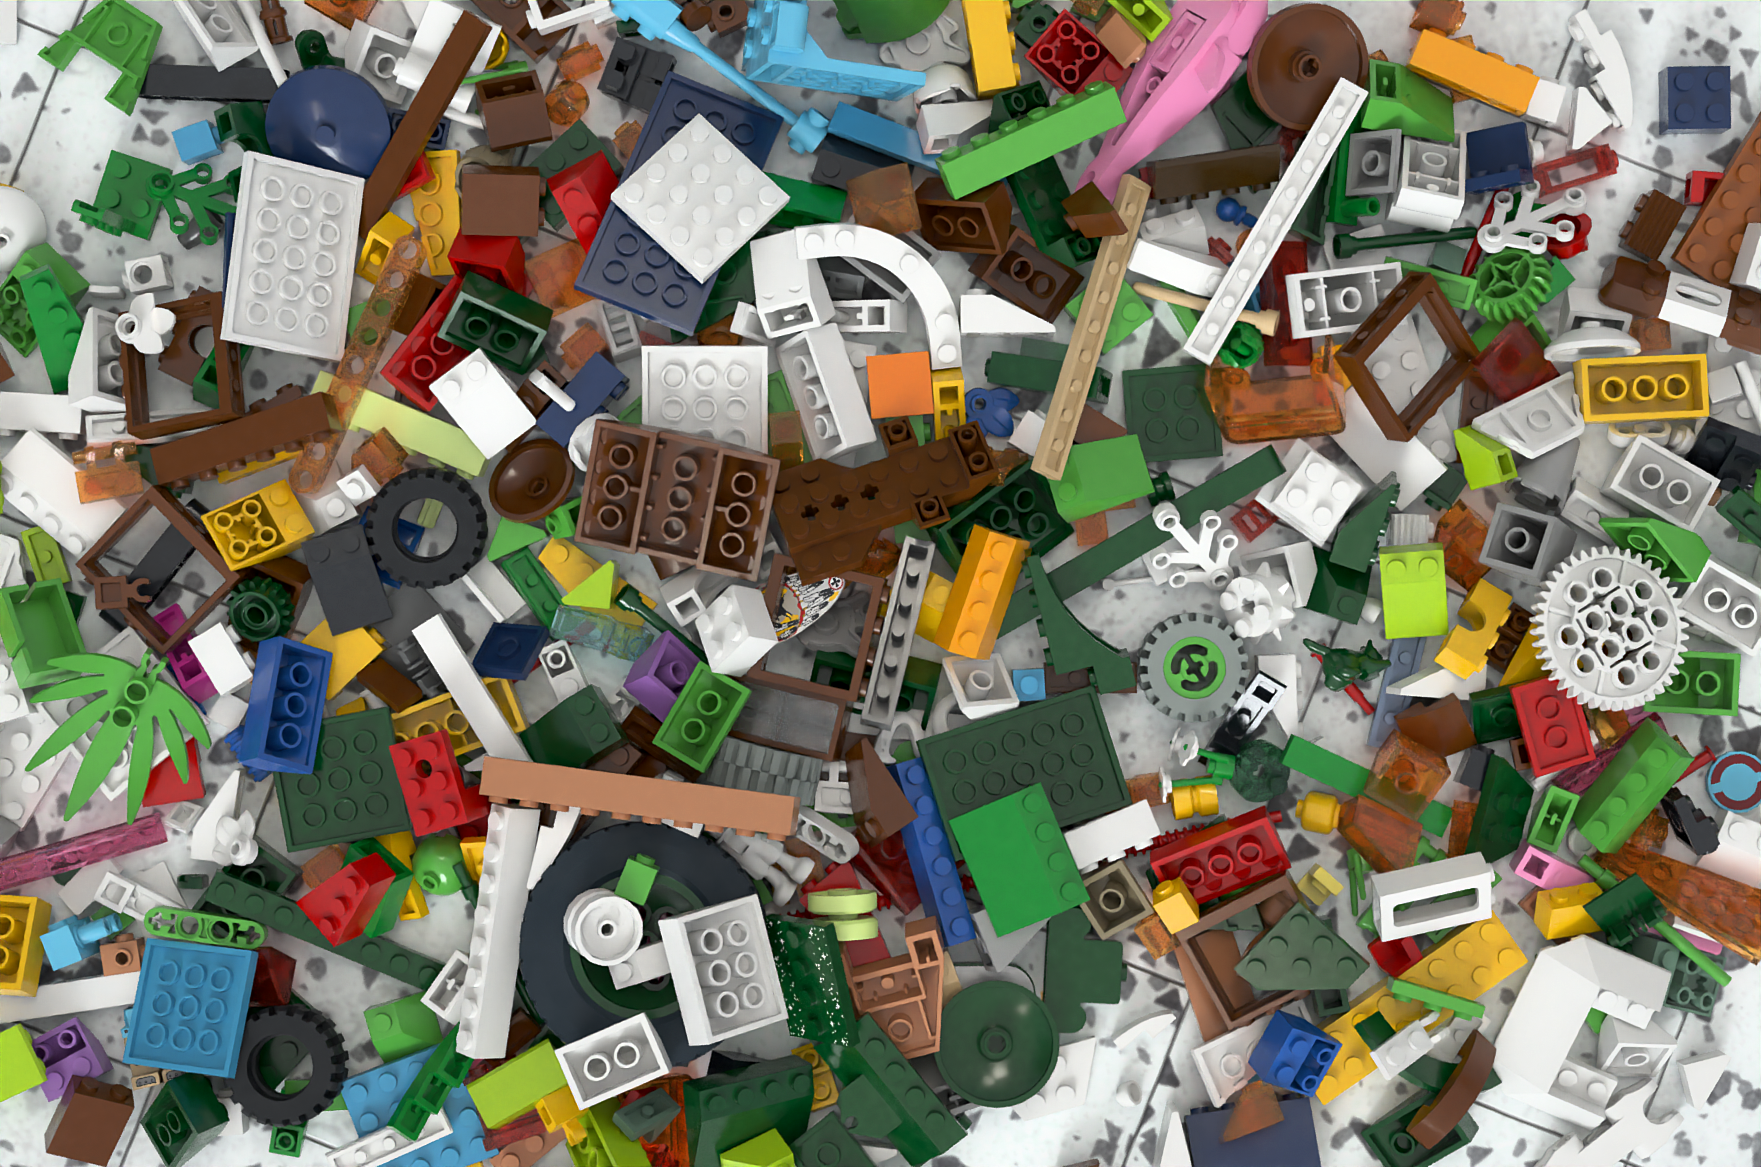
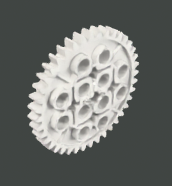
(1599, 678)

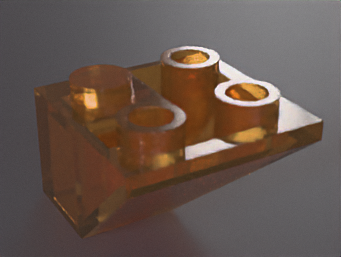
(885, 200)
(1463, 538)

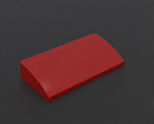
(424, 355)
(1223, 856)

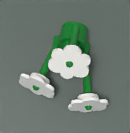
(1187, 747)

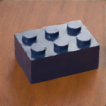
(592, 391)

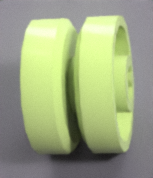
(843, 907)

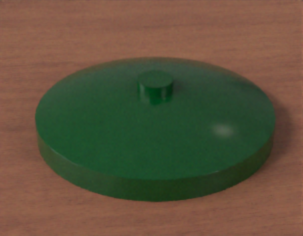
(997, 1044)

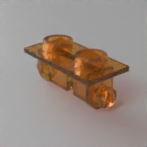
(1461, 825)

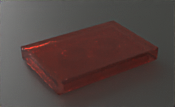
(1514, 363)

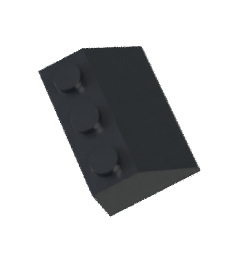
(845, 160)

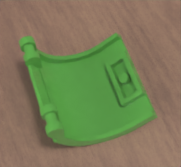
(886, 19)

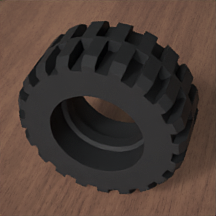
(396, 558)
(327, 1060)

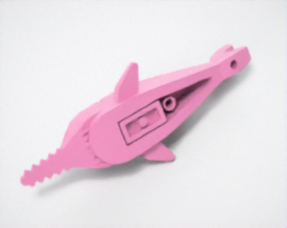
(1175, 81)

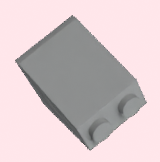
(1526, 543)
(999, 952)

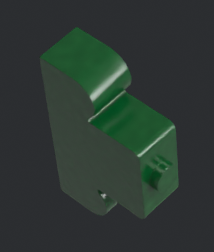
(1079, 969)

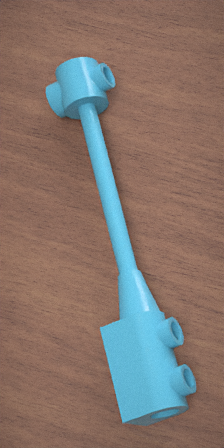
(660, 20)

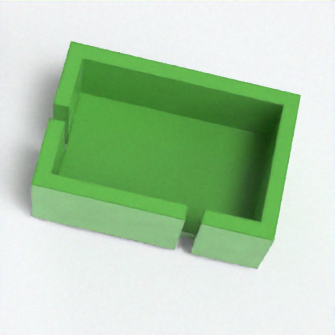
(38, 630)

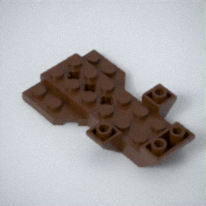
(906, 486)

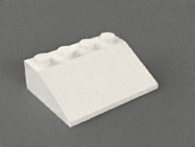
(723, 970)

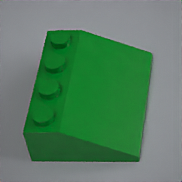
(1019, 860)

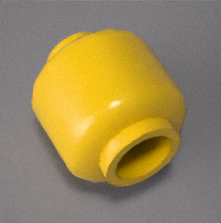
(1318, 812)

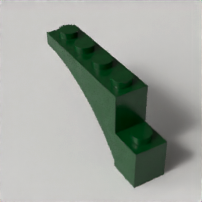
(1069, 640)

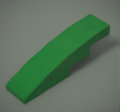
(430, 1088)

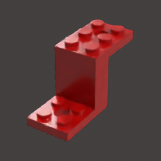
(441, 798)

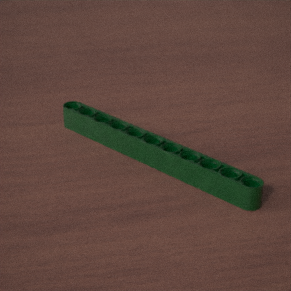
(1145, 534)

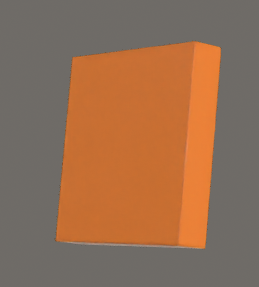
(900, 385)

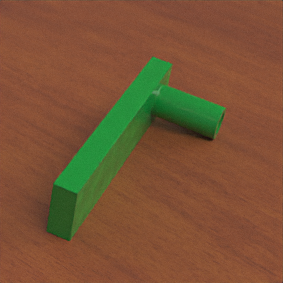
(1346, 209)

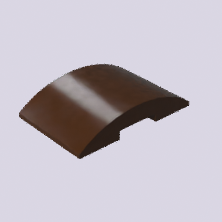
(677, 497)

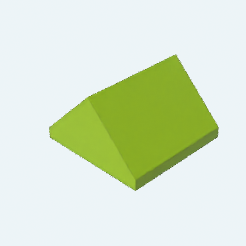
(598, 589)

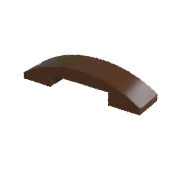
(1457, 1094)

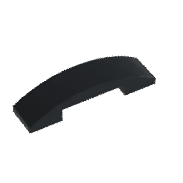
(1245, 716)

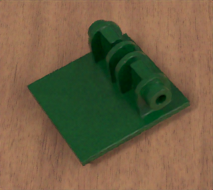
(1625, 910)

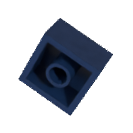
(1694, 100)

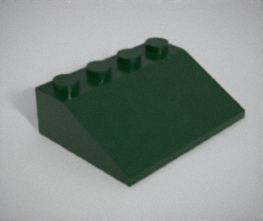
(1018, 508)
(745, 1103)

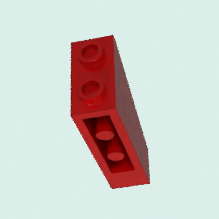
(844, 876)

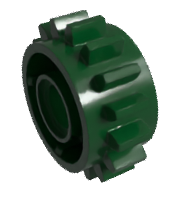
(267, 596)

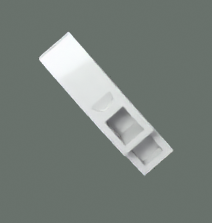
(1613, 81)

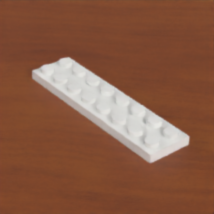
(1399, 360)

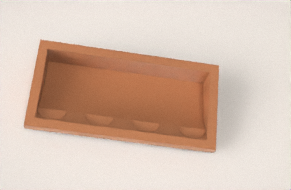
(1222, 955)

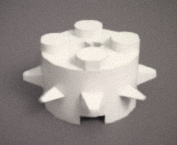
(1258, 603)

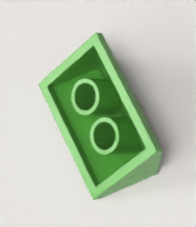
(702, 717)

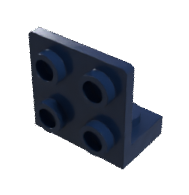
(1498, 158)

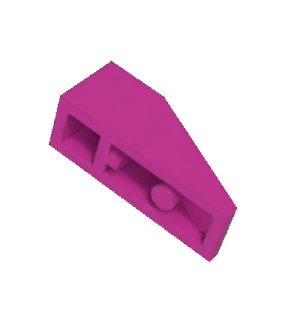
(183, 660)

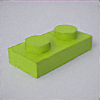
(45, 555)

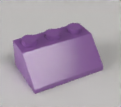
(661, 674)

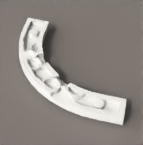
(906, 264)

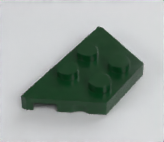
(1500, 812)

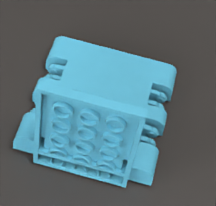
(785, 54)

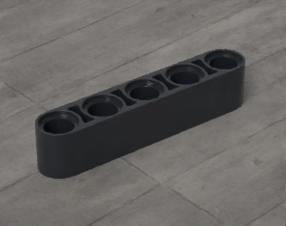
(208, 84)
(159, 565)

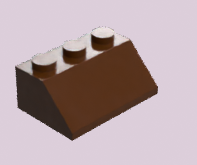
(968, 224)

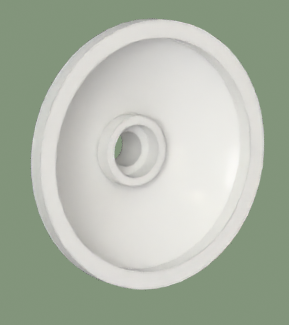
(20, 224)
(1591, 342)

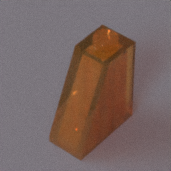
(1379, 834)

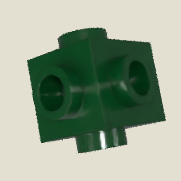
(1025, 31)

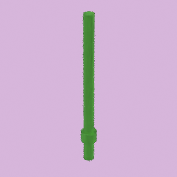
(1607, 880)

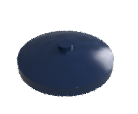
(329, 121)

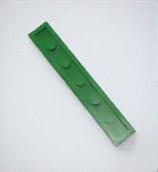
(1350, 778)

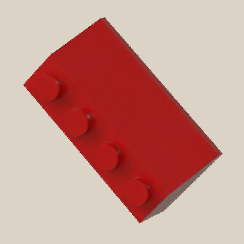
(584, 195)

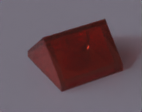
(272, 977)

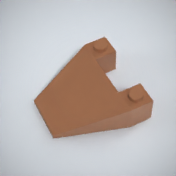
(903, 989)

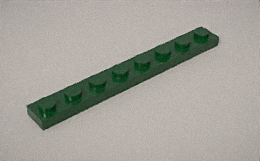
(286, 916)

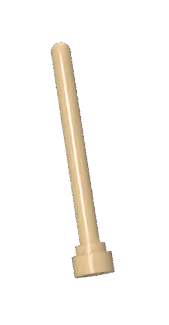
(1266, 320)

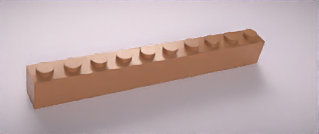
(640, 796)

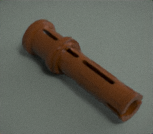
(276, 14)

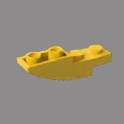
(402, 846)

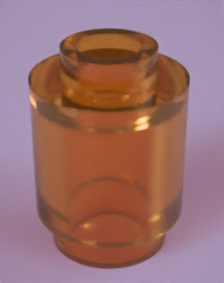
(580, 61)

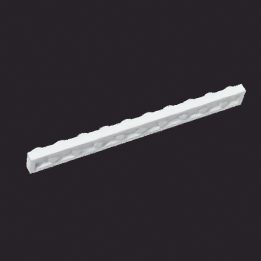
(1275, 221)

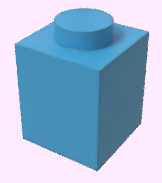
(198, 142)
(1029, 683)

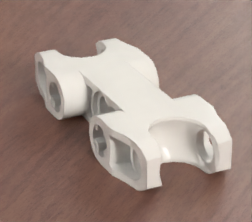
(1622, 1132)

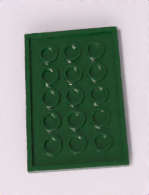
(1047, 742)

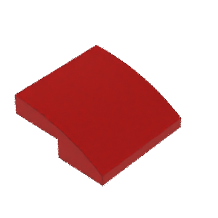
(166, 784)

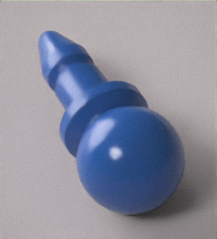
(1229, 210)

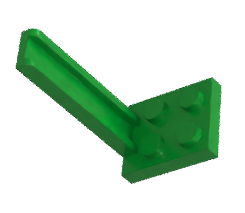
(123, 199)

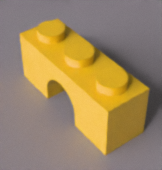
(1485, 610)

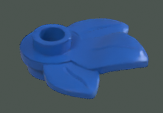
(994, 414)

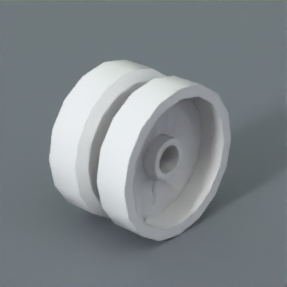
(620, 932)

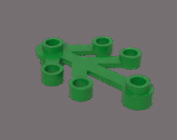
(197, 199)

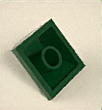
(1338, 589)

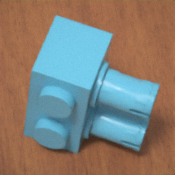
(77, 939)

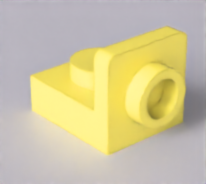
(1318, 884)

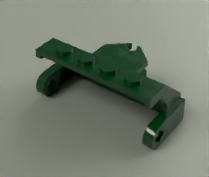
(890, 1096)

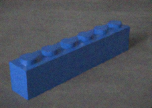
(931, 856)

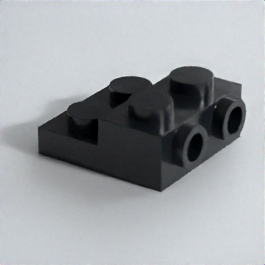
(1727, 454)
(1690, 824)

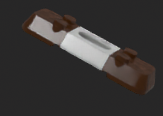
(1652, 289)

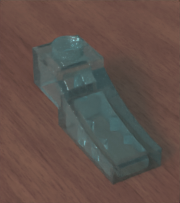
(601, 633)

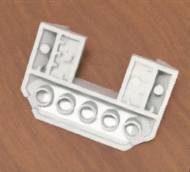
(1550, 1013)

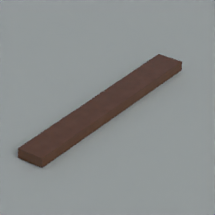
(422, 119)

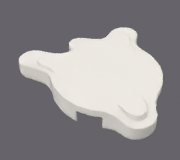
(926, 47)

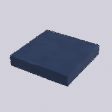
(510, 650)

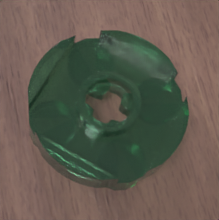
(1270, 783)

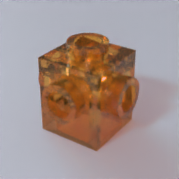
(1651, 832)

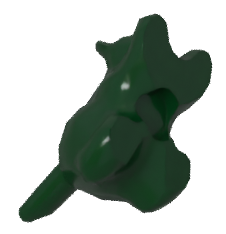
(1344, 665)

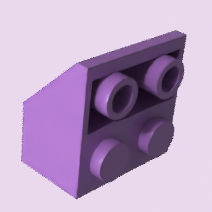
(69, 1052)

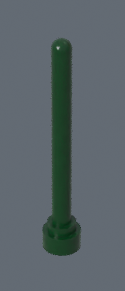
(1346, 245)
(629, 600)

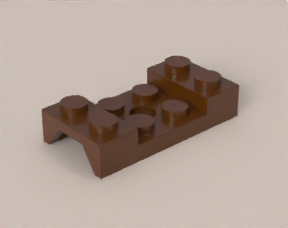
(517, 27)

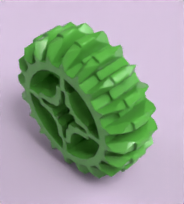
(1511, 284)

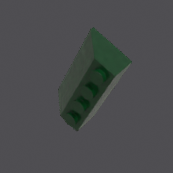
(917, 688)

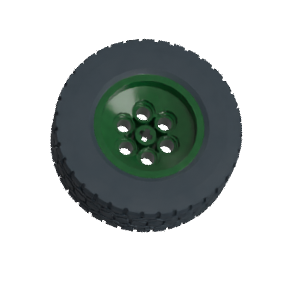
(581, 995)

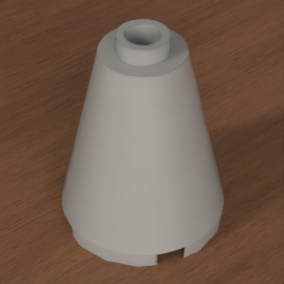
(1545, 479)

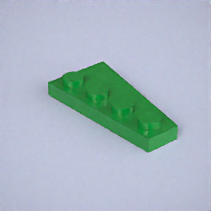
(54, 322)

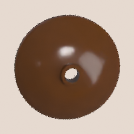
(531, 481)

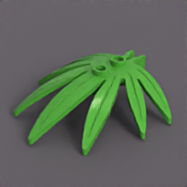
(132, 701)

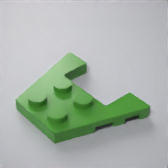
(117, 36)

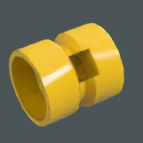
(1193, 799)

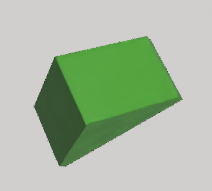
(513, 537)
(1551, 817)

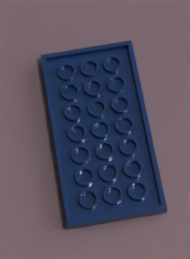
(624, 260)

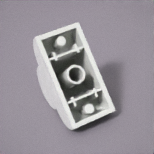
(1429, 182)
(1338, 298)

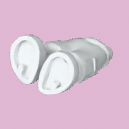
(758, 854)

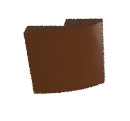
(1439, 726)

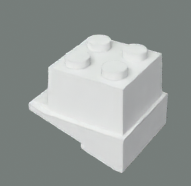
(1310, 494)

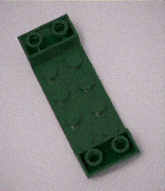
(1041, 186)

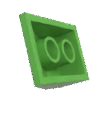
(1101, 477)
(1672, 548)
(1704, 686)

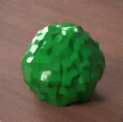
(1242, 346)

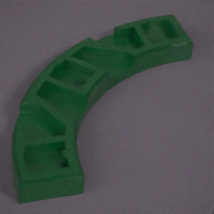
(1424, 1072)

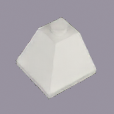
(373, 55)
(329, 506)
(1292, 561)
(981, 686)
(1633, 1050)

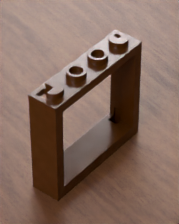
(1351, 356)
(227, 368)
(195, 533)
(866, 652)
(1219, 912)

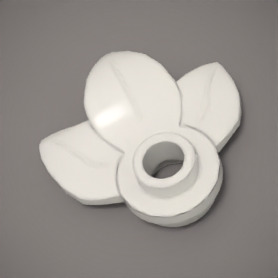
(149, 324)
(236, 840)

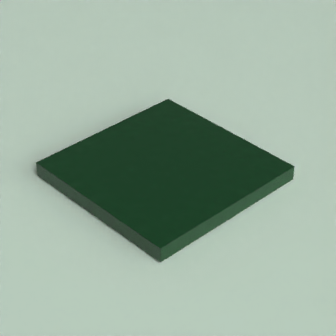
(351, 786)

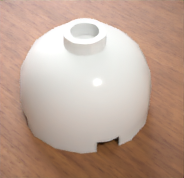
(944, 85)

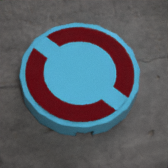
(1735, 781)

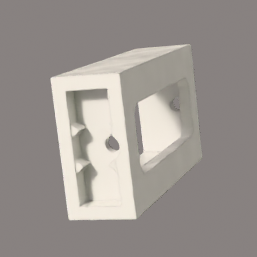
(1430, 881)

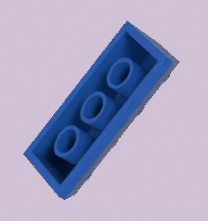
(285, 706)

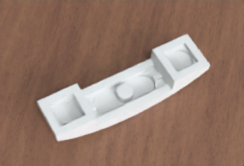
(136, 900)

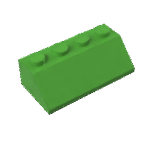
(1630, 787)

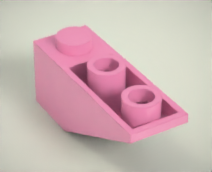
(1547, 868)

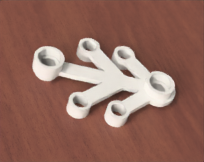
(1496, 235)
(1194, 551)

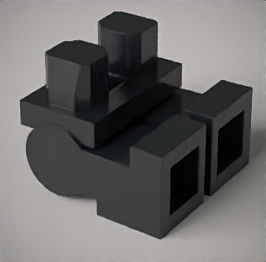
(622, 68)

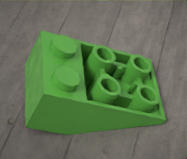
(1406, 103)
(14, 313)

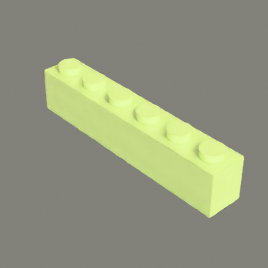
(413, 430)

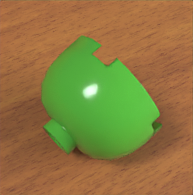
(434, 864)

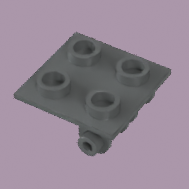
(415, 665)

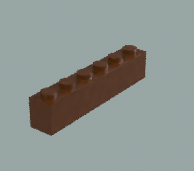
(246, 440)

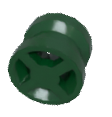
(1163, 490)

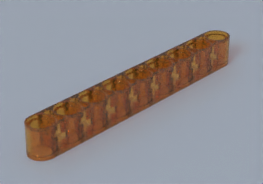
(369, 353)

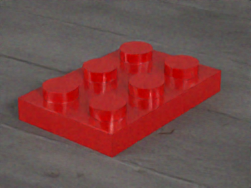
(1551, 726)

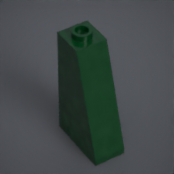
(1040, 375)

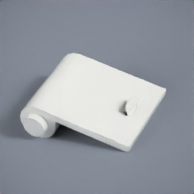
(428, 42)

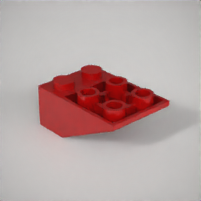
(1074, 57)

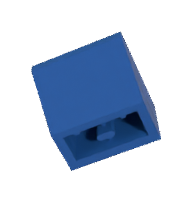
(1294, 1054)

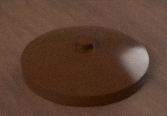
(1301, 60)

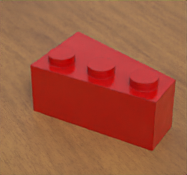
(348, 898)

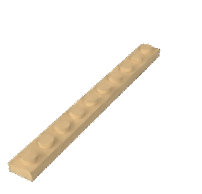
(1090, 332)

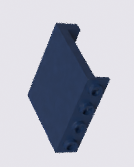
(1280, 1145)

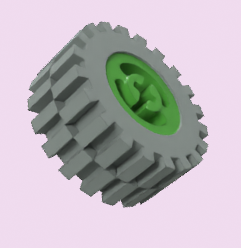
(1165, 689)
(765, 769)

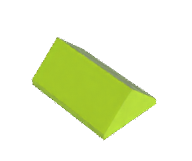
(517, 1085)

